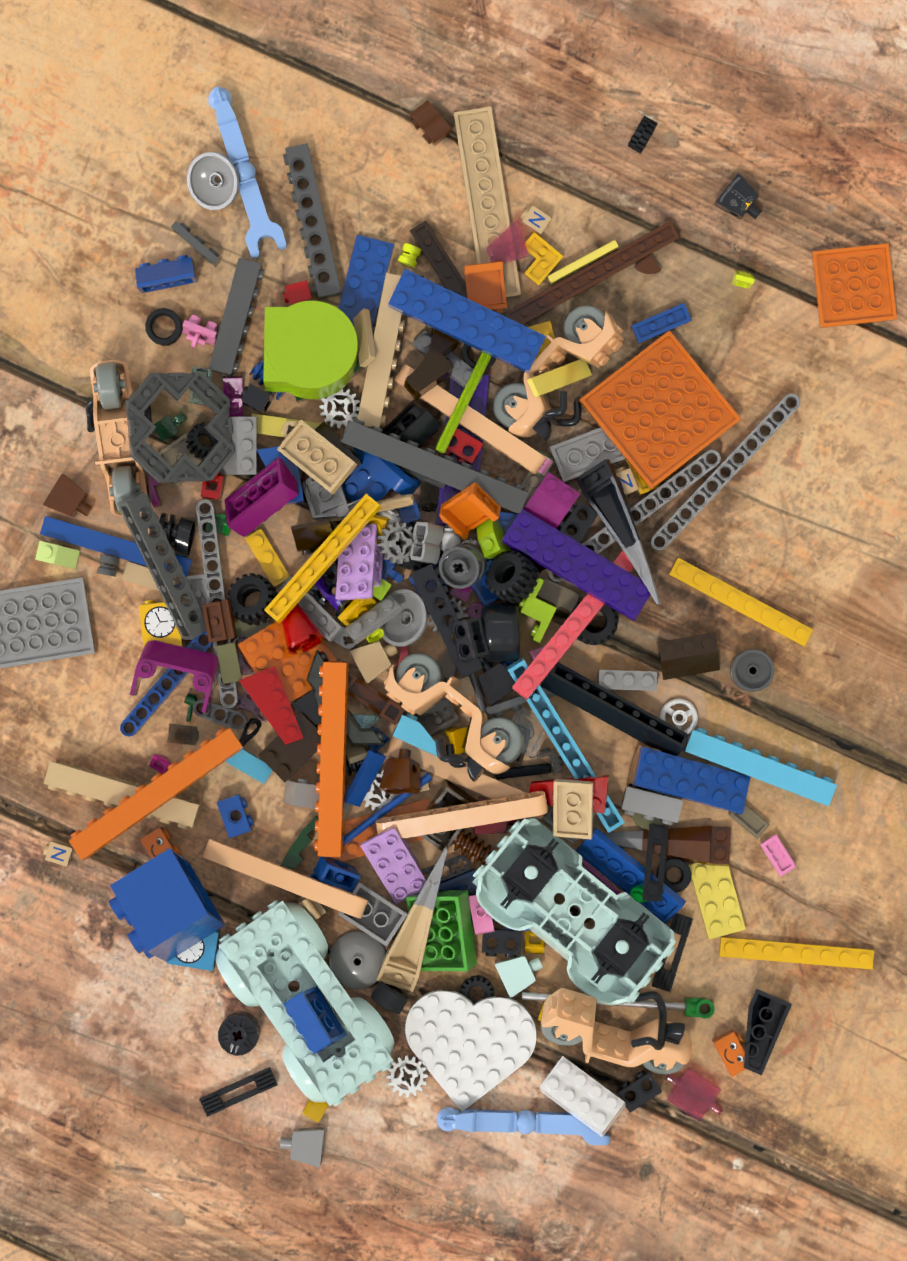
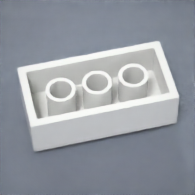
(582, 1096)

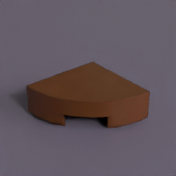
(647, 266)

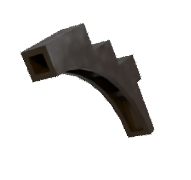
(434, 367)

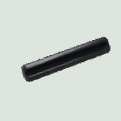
(528, 770)

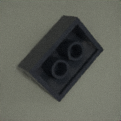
(413, 424)

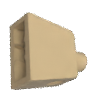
(373, 659)

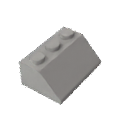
(245, 444)

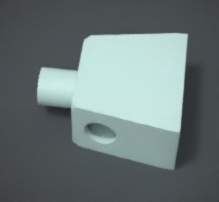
(517, 973)

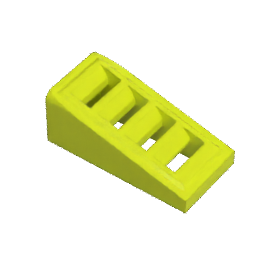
(743, 279)

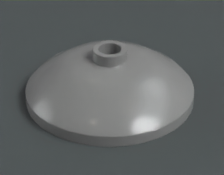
(204, 183)
(398, 629)
(352, 946)

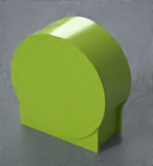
(308, 349)

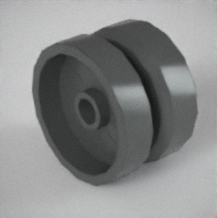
(462, 565)
(763, 670)

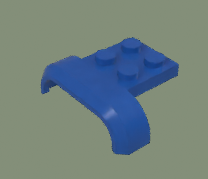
(377, 478)

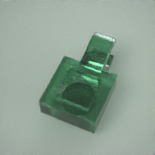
(168, 427)

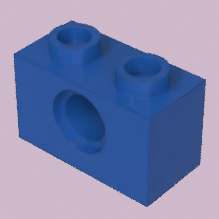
(234, 827)
(337, 873)

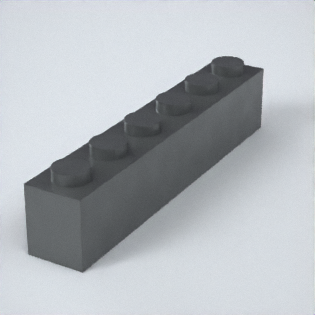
(236, 316)

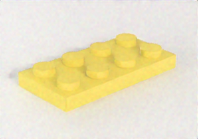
(717, 899)

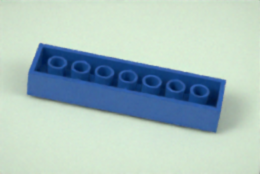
(466, 321)

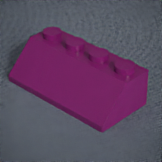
(260, 498)

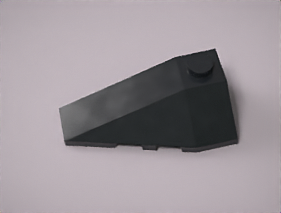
(764, 1025)

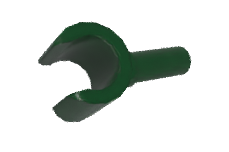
(190, 700)

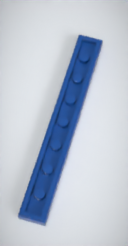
(99, 542)

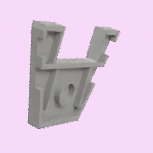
(323, 503)

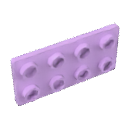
(360, 566)
(394, 864)

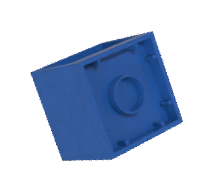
(165, 906)

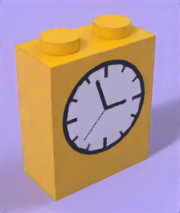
(158, 624)

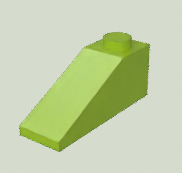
(490, 539)

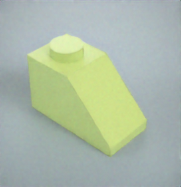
(57, 555)

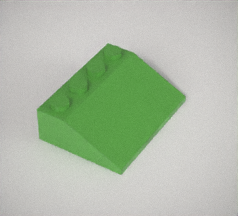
(450, 935)

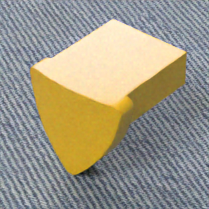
(456, 737)

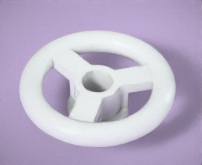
(692, 711)

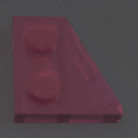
(508, 246)

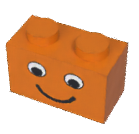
(158, 842)
(731, 1051)

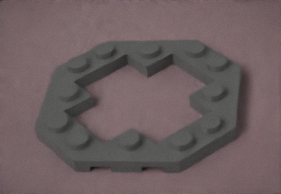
(140, 427)

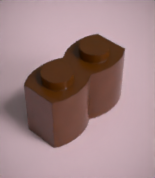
(430, 123)

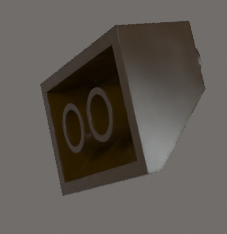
(688, 656)

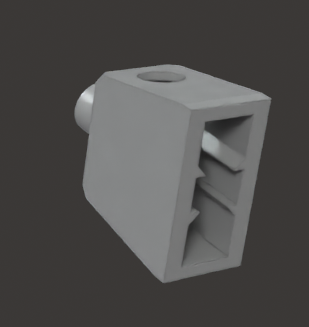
(305, 1145)

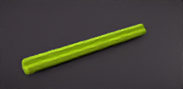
(463, 402)

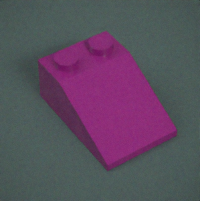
(551, 500)

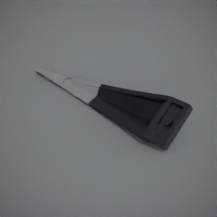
(608, 499)

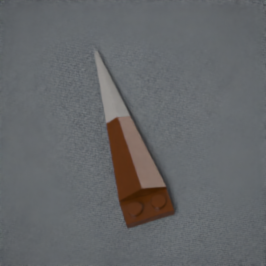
(696, 844)

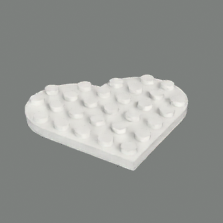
(469, 1044)

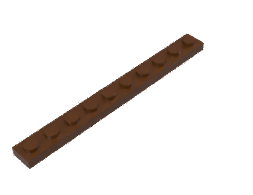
(593, 274)

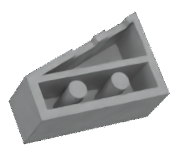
(303, 794)

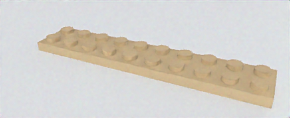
(484, 186)

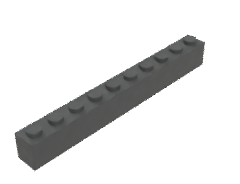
(430, 465)

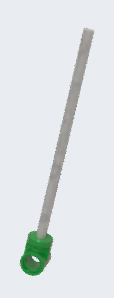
(690, 1006)

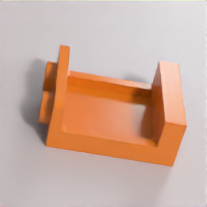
(486, 285)
(469, 510)

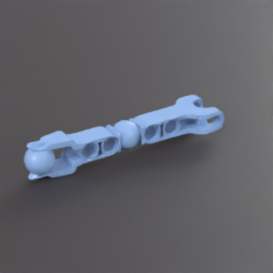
(260, 225)
(524, 1122)

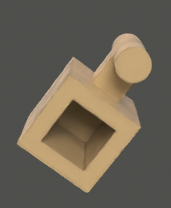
(314, 908)

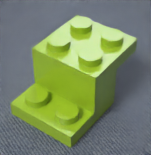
(537, 611)

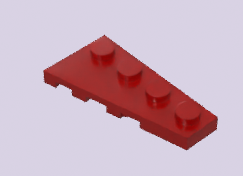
(271, 699)
(600, 790)

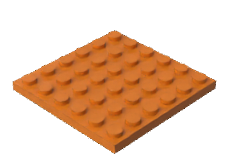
(660, 410)

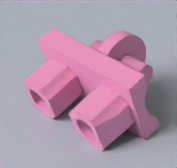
(199, 334)

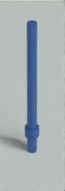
(383, 811)

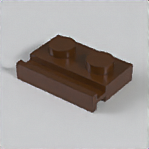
(219, 621)

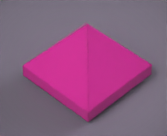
(160, 763)

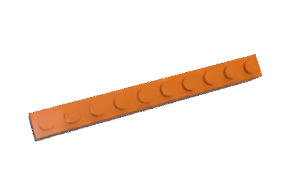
(332, 759)
(156, 794)

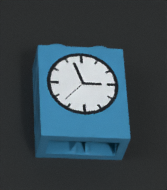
(200, 955)

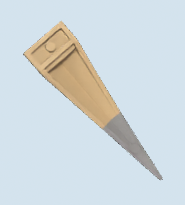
(405, 956)

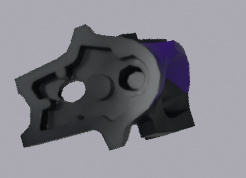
(325, 585)

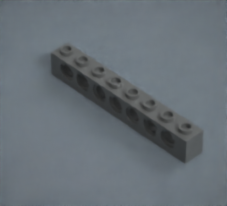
(302, 154)
(155, 561)

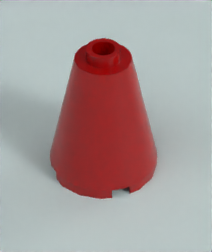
(300, 631)

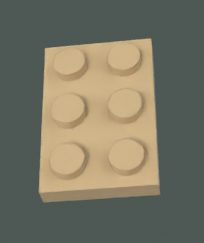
(573, 809)

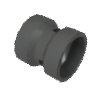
(105, 569)

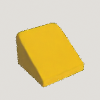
(533, 943)
(315, 1110)

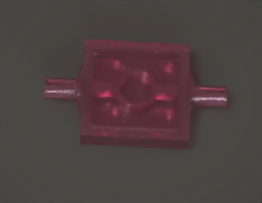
(694, 1094)

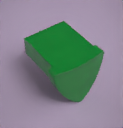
(221, 525)

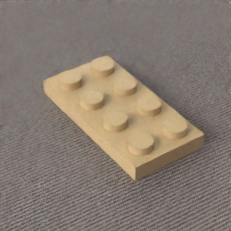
(317, 457)

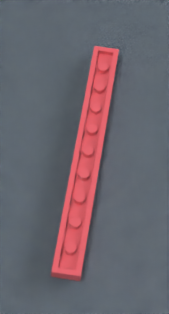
(563, 639)

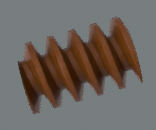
(471, 847)

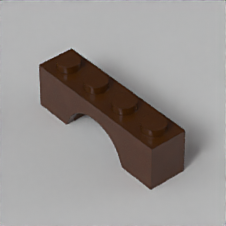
(374, 699)

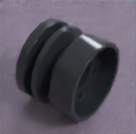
(178, 535)
(233, 1023)

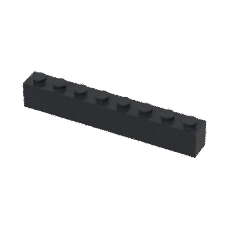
(614, 710)

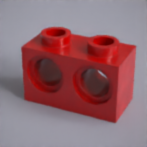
(463, 441)

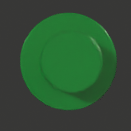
(637, 893)

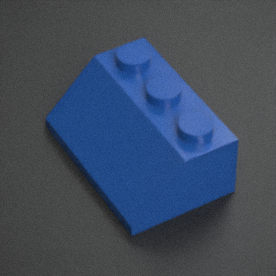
(165, 274)
(314, 1019)

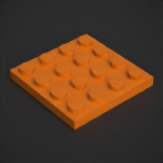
(854, 285)
(269, 649)

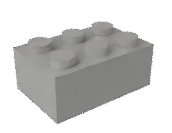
(380, 916)

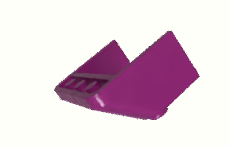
(200, 663)

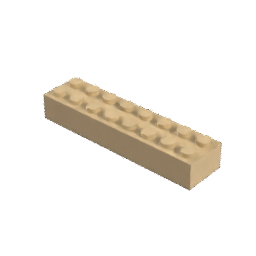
(379, 371)
(111, 790)

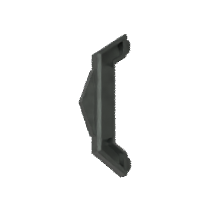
(355, 733)

